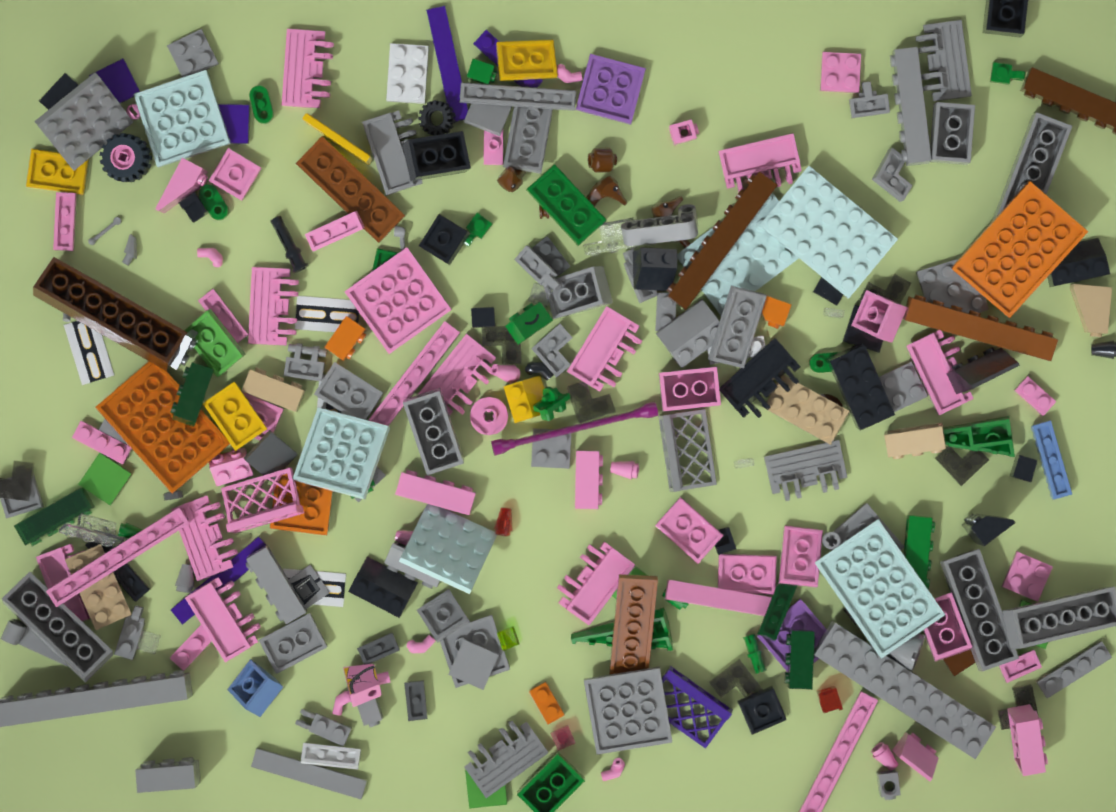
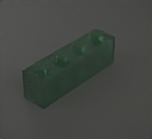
(54, 516)

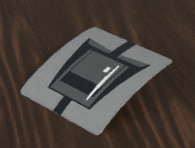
(308, 586)

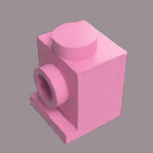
(675, 131)

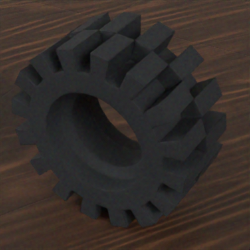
(426, 114)

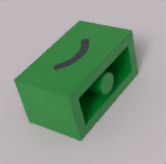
(528, 323)

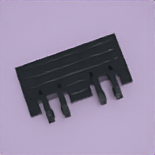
(758, 377)

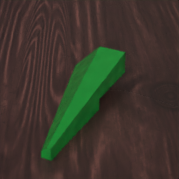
(985, 436)
(604, 634)

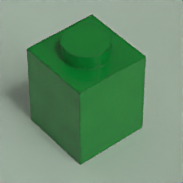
(481, 72)

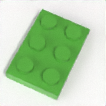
(215, 343)

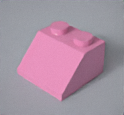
(879, 316)

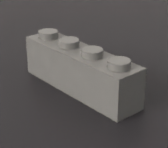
(276, 584)

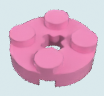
(500, 416)

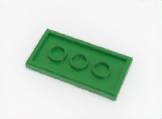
(566, 205)

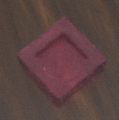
(562, 737)

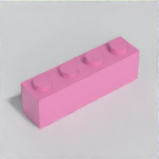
(435, 493)

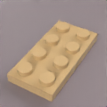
(808, 410)
(104, 598)

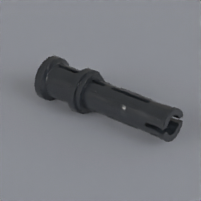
(292, 252)

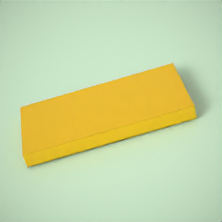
(338, 139)

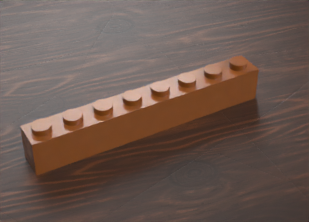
(978, 328)

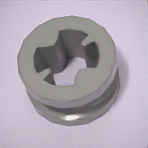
(836, 537)

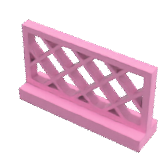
(261, 517)

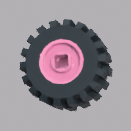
(125, 157)

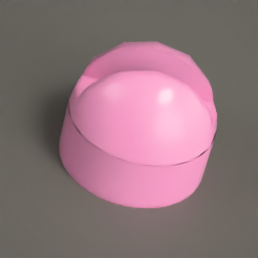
(130, 114)

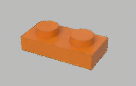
(546, 703)

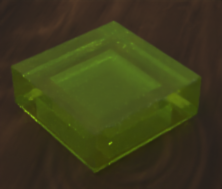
(508, 638)

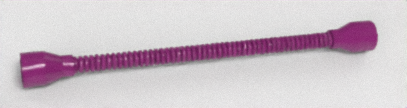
(501, 446)

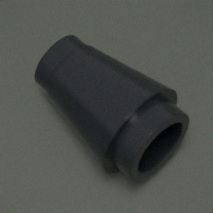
(1104, 349)

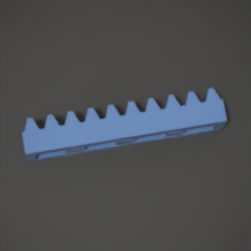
(1051, 460)

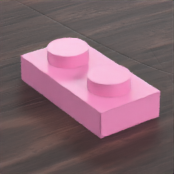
(1035, 396)
(1025, 664)

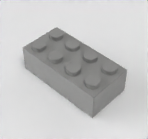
(433, 431)

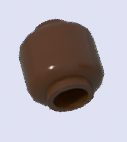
(602, 160)

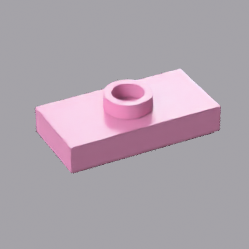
(493, 149)

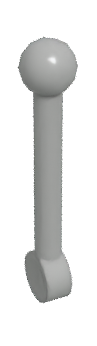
(116, 221)

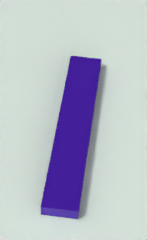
(447, 60)
(183, 610)

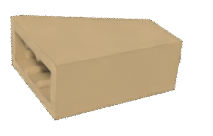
(1093, 307)

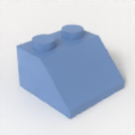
(255, 688)

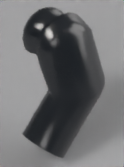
(538, 367)

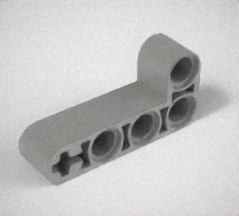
(662, 229)
(18, 633)

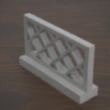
(671, 454)

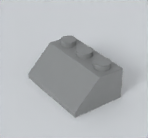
(689, 333)
(394, 565)

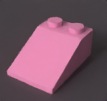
(183, 183)
(916, 755)

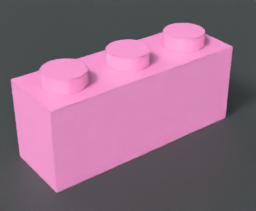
(588, 480)

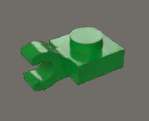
(1002, 74)
(478, 228)

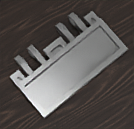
(948, 60)
(389, 151)
(805, 465)
(506, 760)

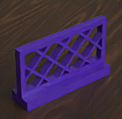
(702, 697)

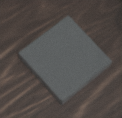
(270, 455)

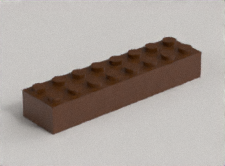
(109, 313)

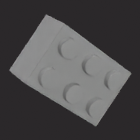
(952, 133)
(167, 775)

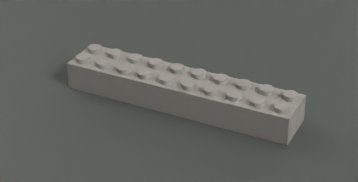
(904, 690)
(95, 699)

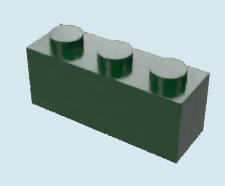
(191, 394)
(800, 659)

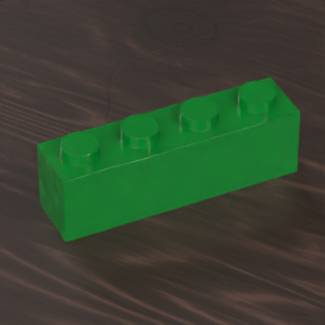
(919, 544)

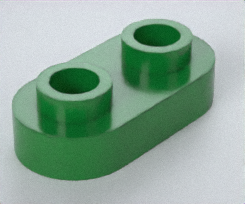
(261, 105)
(213, 202)
(825, 367)

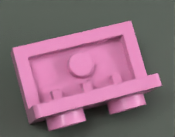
(230, 467)

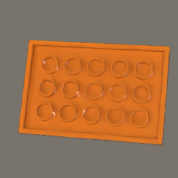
(1019, 249)
(143, 419)

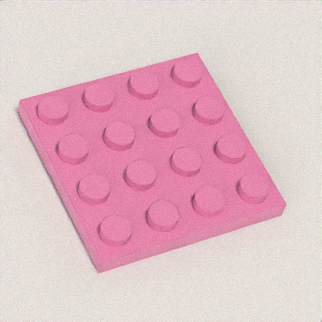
(398, 300)

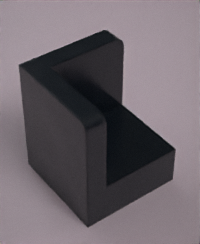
(193, 207)
(483, 317)
(1023, 468)
(726, 543)

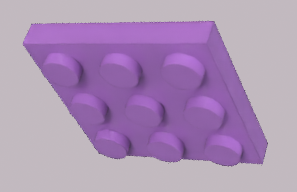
(610, 89)
(797, 617)

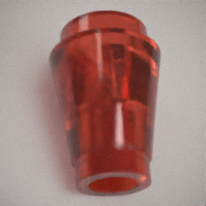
(504, 522)

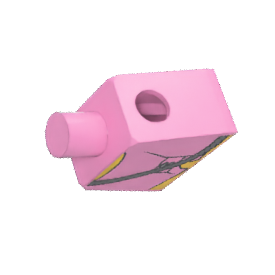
(364, 683)

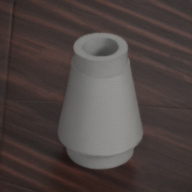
(185, 579)

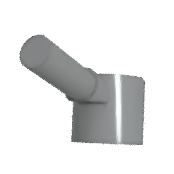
(400, 232)

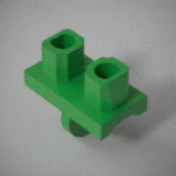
(551, 401)

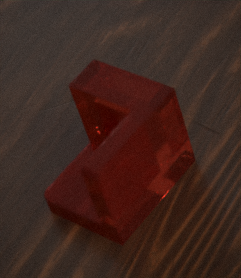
(829, 699)

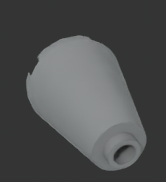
(908, 653)

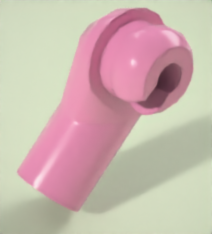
(566, 76)
(212, 254)
(420, 647)
(340, 701)
(615, 770)

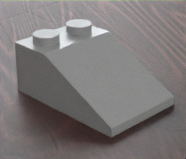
(580, 292)

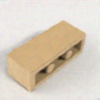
(274, 389)
(915, 440)

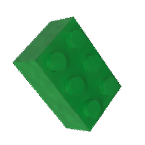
(551, 785)

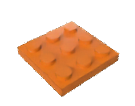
(316, 507)

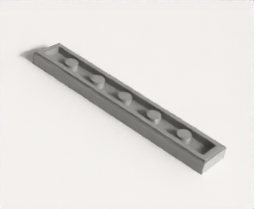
(518, 96)
(309, 773)

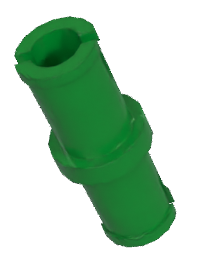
(754, 653)

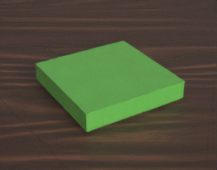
(105, 479)
(477, 799)

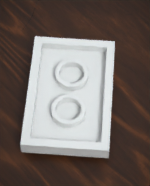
(407, 73)

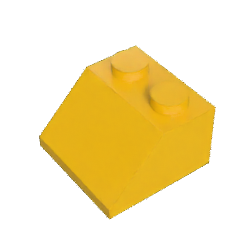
(523, 396)

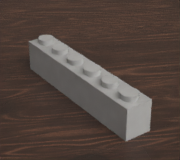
(911, 106)

